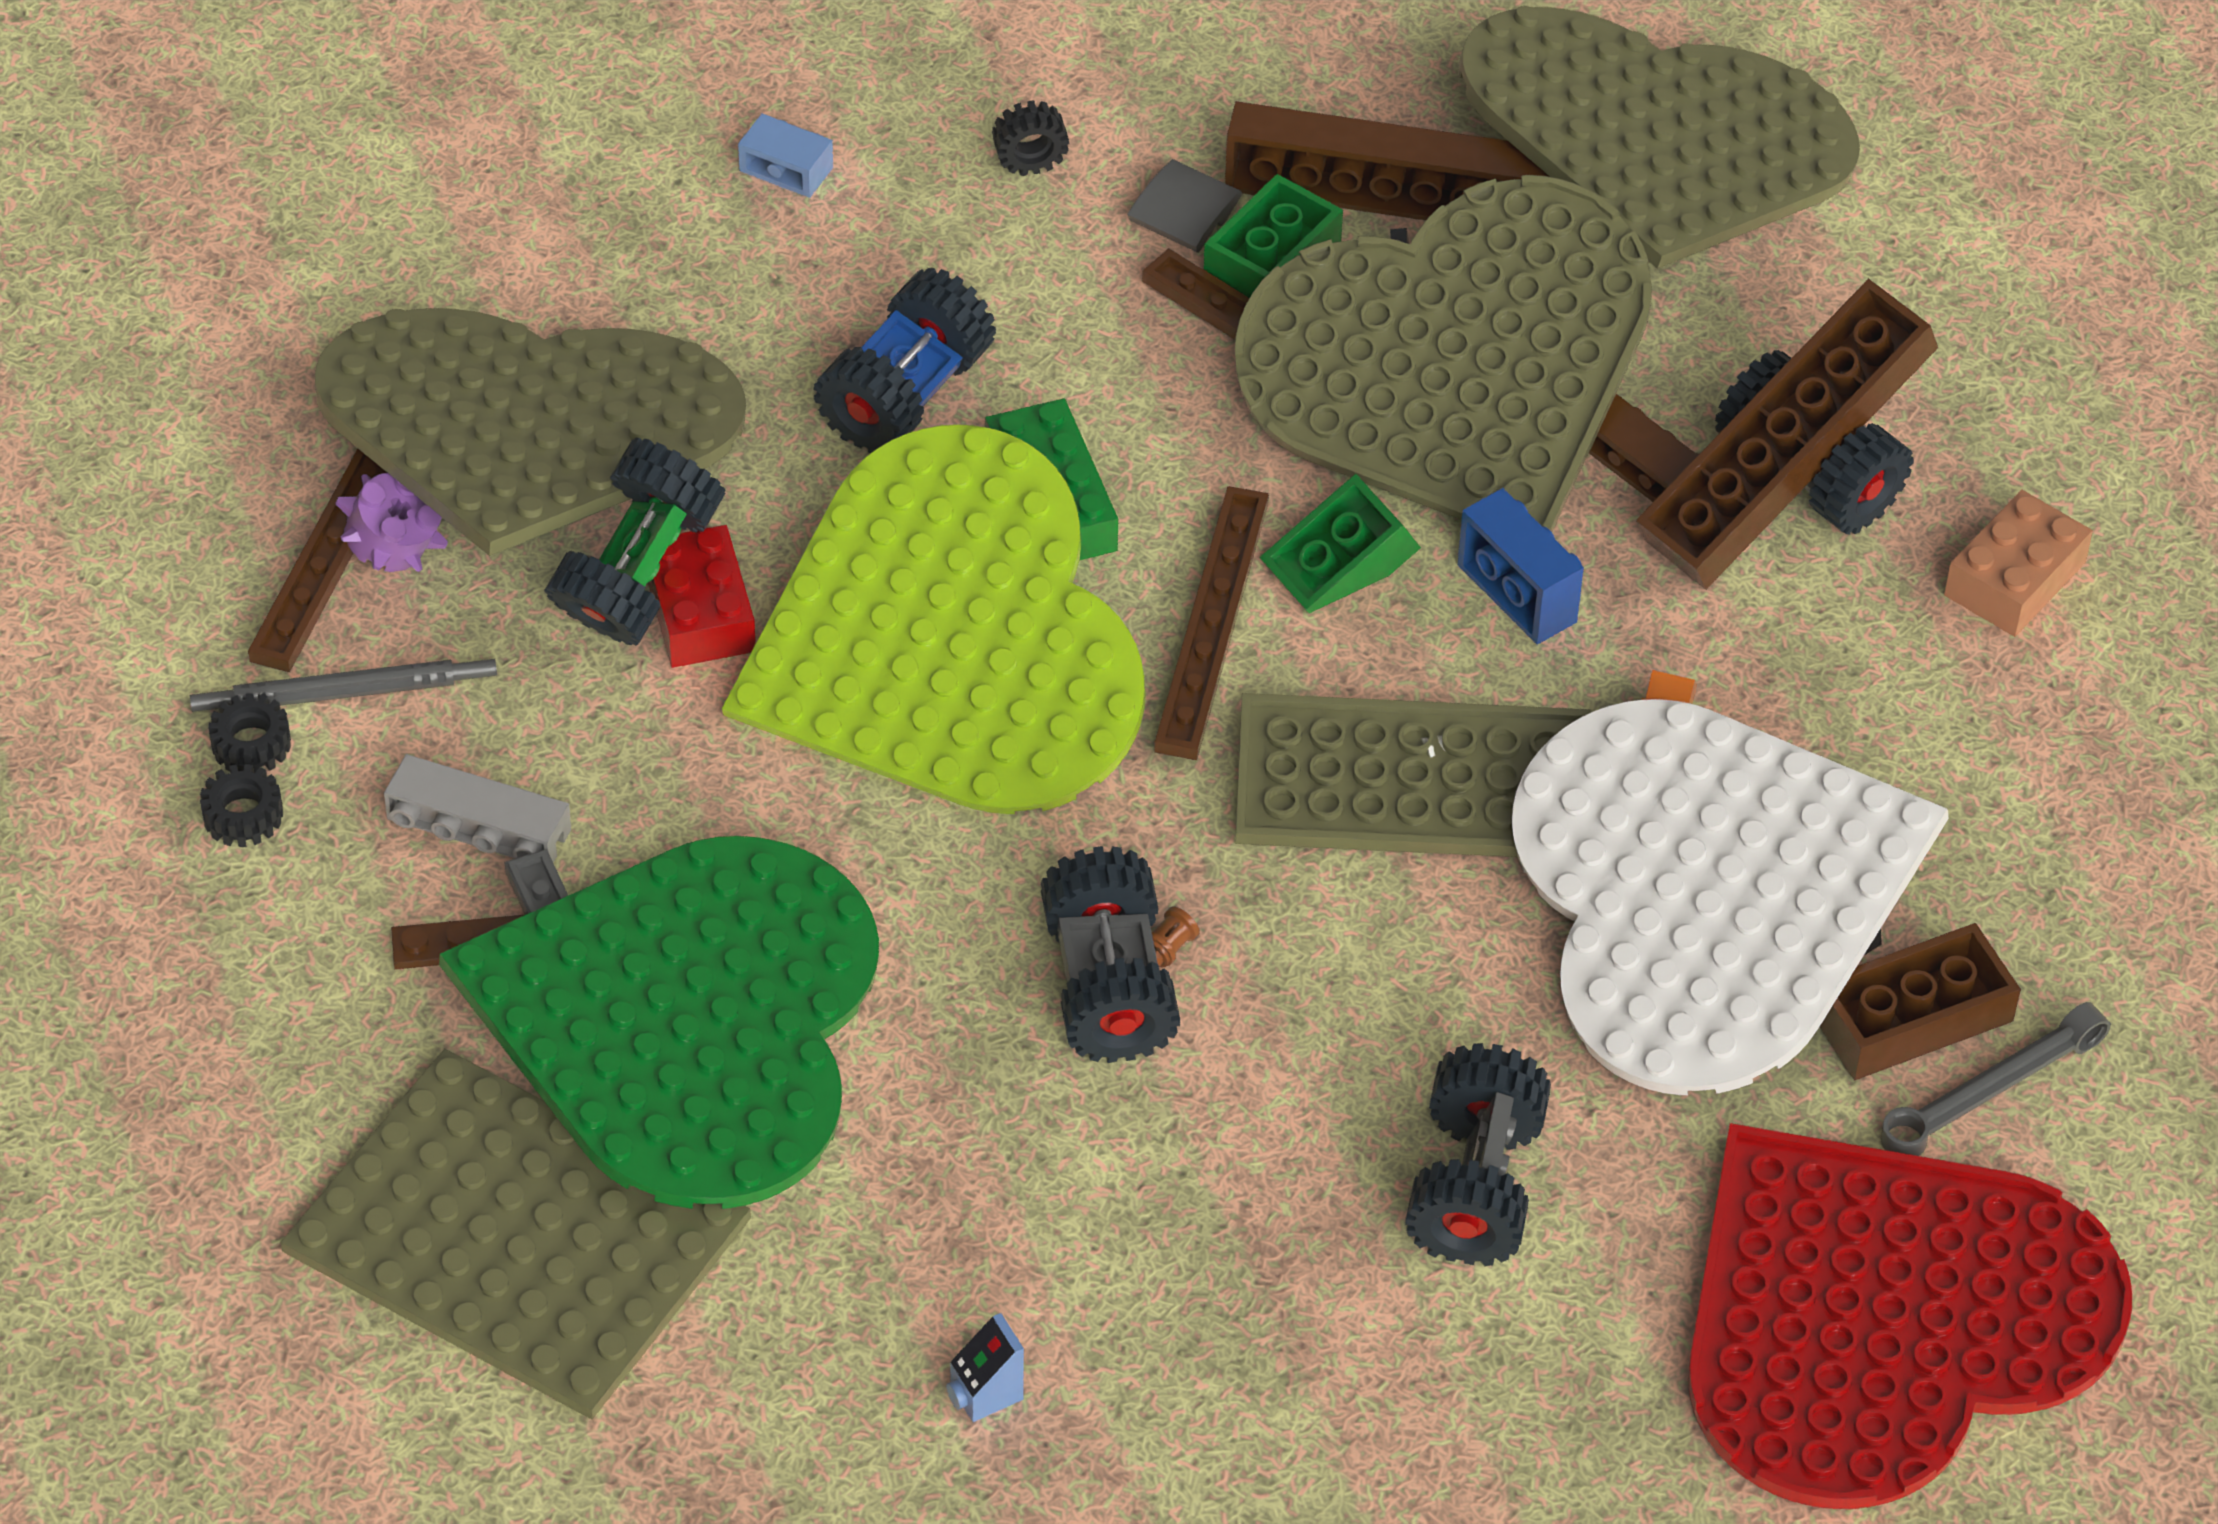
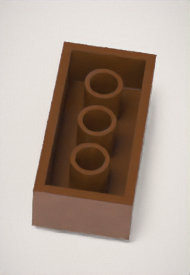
(1920, 1001)

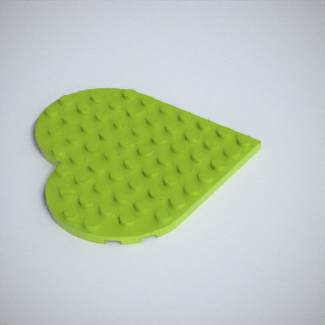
(947, 631)

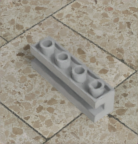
(475, 810)

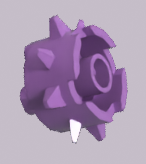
(389, 525)

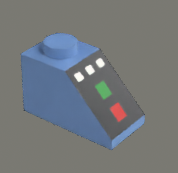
(988, 1371)

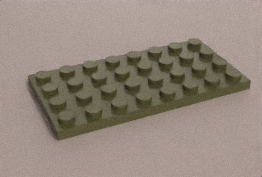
(1364, 779)

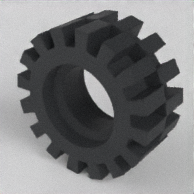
(1027, 122)
(250, 715)
(238, 786)

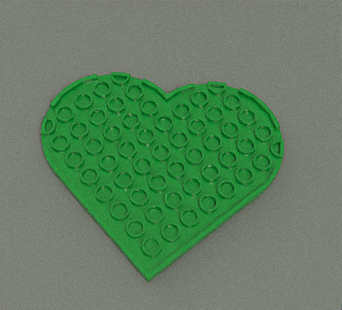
(685, 1014)

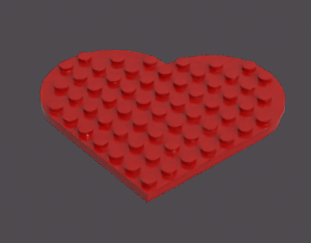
(1882, 1302)

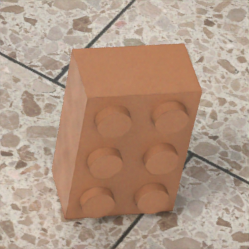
(2018, 562)

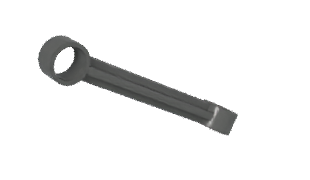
(2078, 1031)

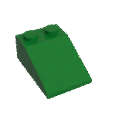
(1340, 547)

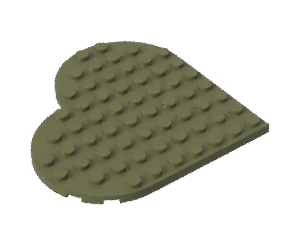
(1673, 138)
(1455, 355)
(514, 426)

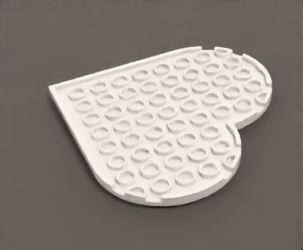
(1708, 886)

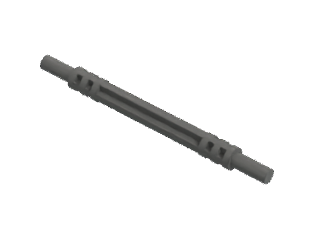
(351, 683)

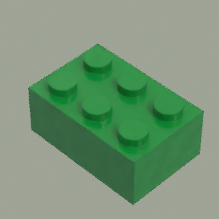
(1270, 233)

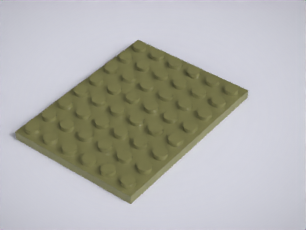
(508, 1237)

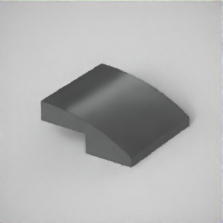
(1184, 205)

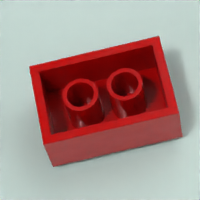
(703, 599)

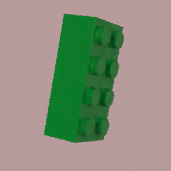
(1055, 434)

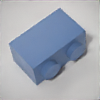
(785, 155)

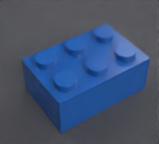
(1520, 565)

